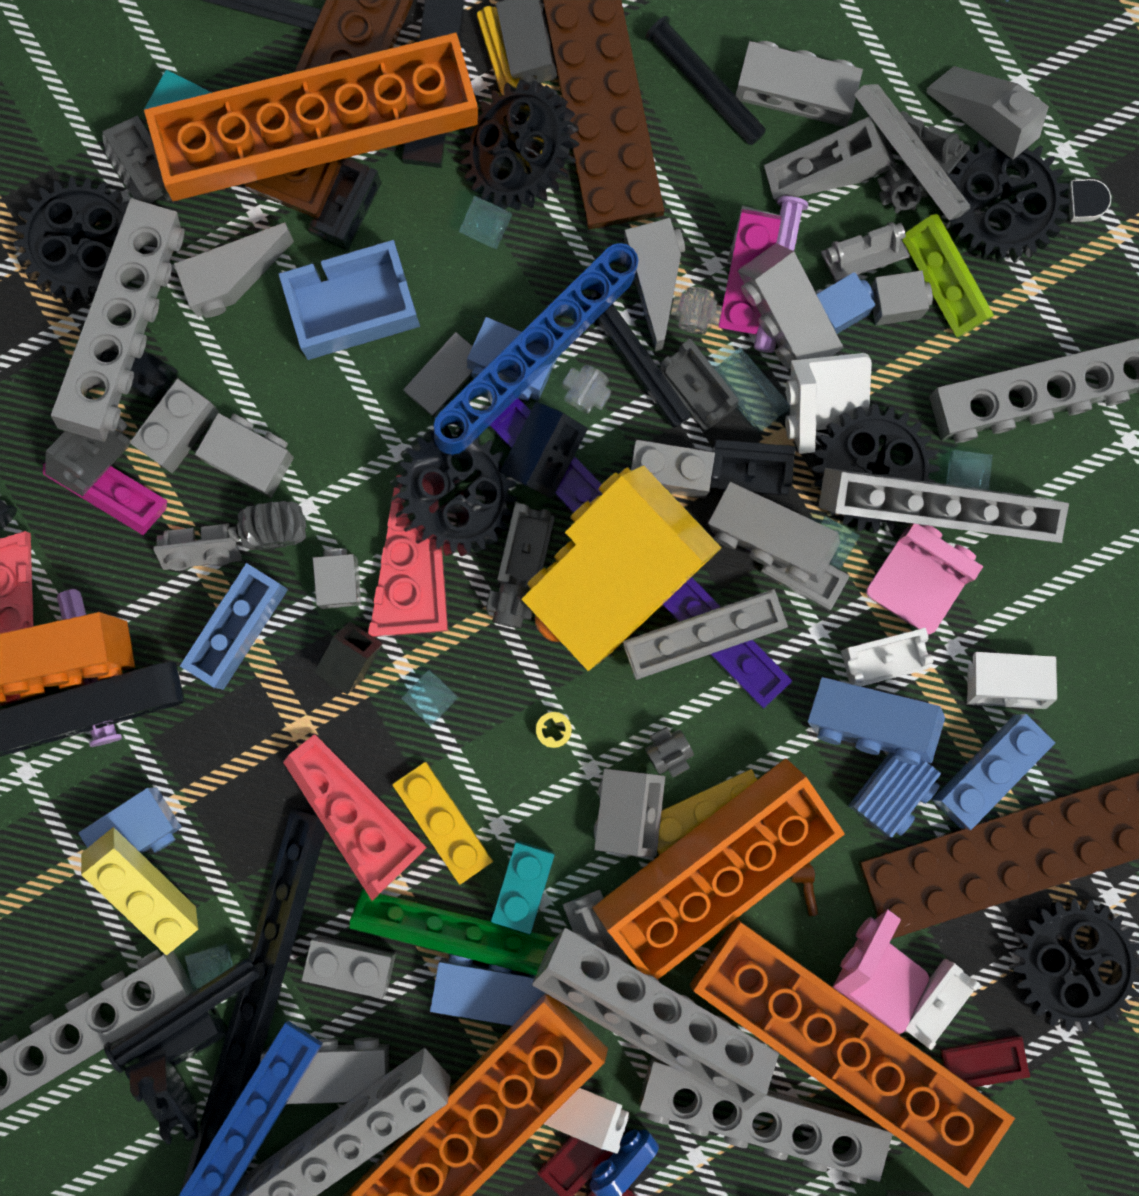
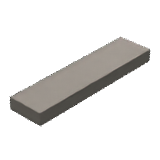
(912, 151)
(704, 634)

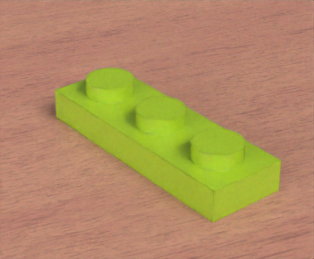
(948, 275)

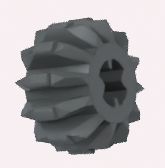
(271, 525)

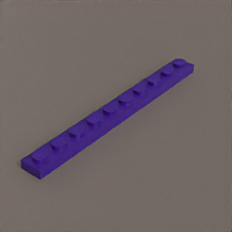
(744, 662)

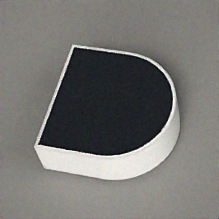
(1088, 200)

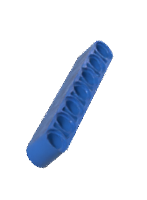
(544, 331)

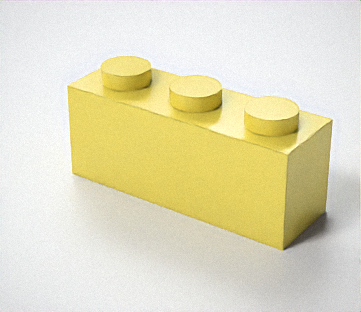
(139, 891)

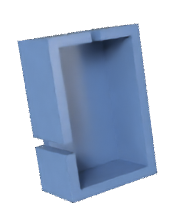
(357, 303)

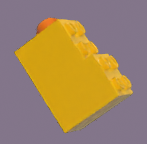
(619, 567)

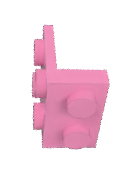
(922, 577)
(881, 976)

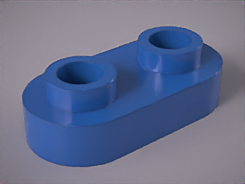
(622, 1168)

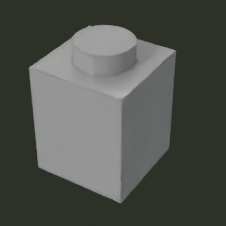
(901, 297)
(337, 579)

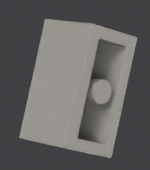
(174, 426)
(244, 454)
(676, 468)
(629, 813)
(349, 966)

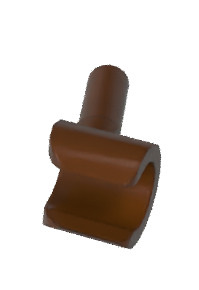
(807, 876)

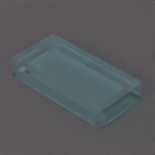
(756, 394)

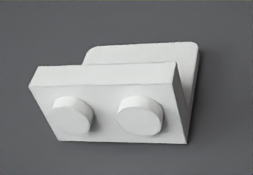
(822, 391)

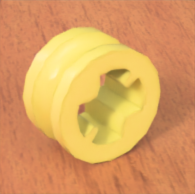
(557, 718)

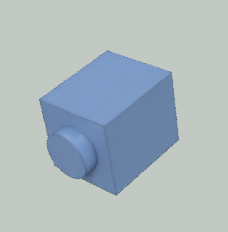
(847, 301)

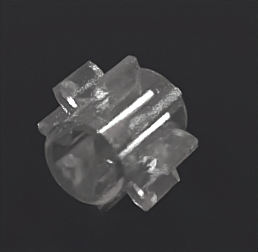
(696, 310)
(586, 389)

